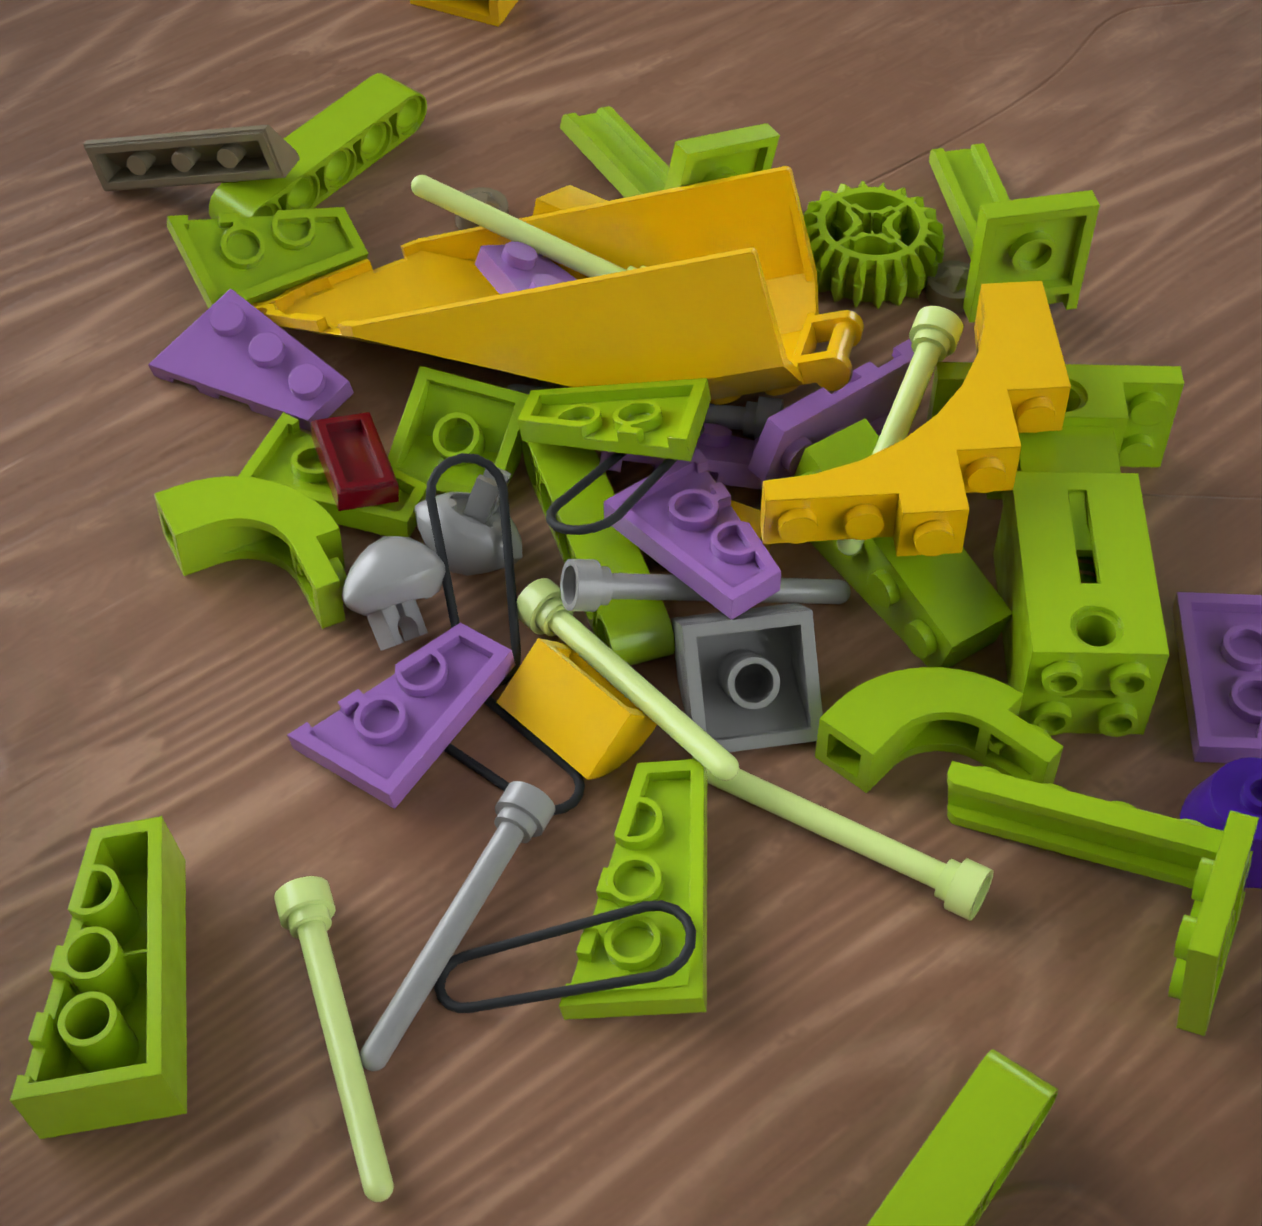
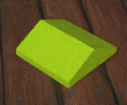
(456, 417)

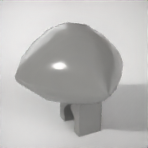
(471, 527)
(388, 582)

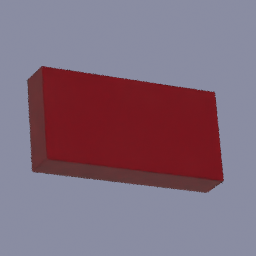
(354, 461)

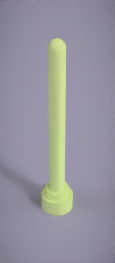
(512, 228)
(932, 339)
(544, 613)
(958, 884)
(307, 910)

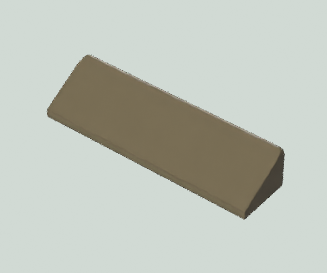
(191, 158)

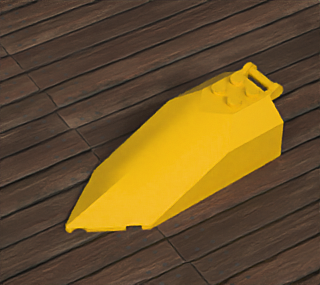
(719, 297)

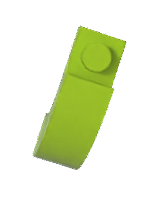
(261, 521)
(931, 712)

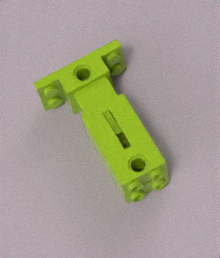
(1079, 552)

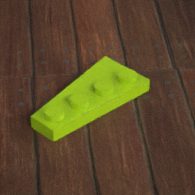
(655, 858)

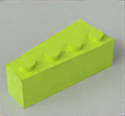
(931, 602)
(117, 1004)

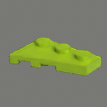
(265, 253)
(627, 418)
(291, 459)

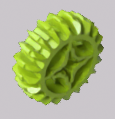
(873, 243)

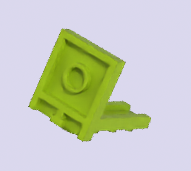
(638, 170)
(1015, 238)
(1131, 840)

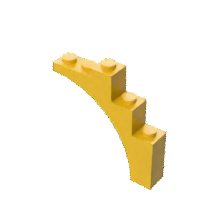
(968, 447)

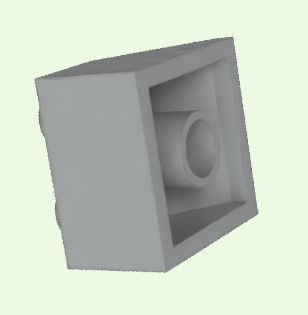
(750, 676)

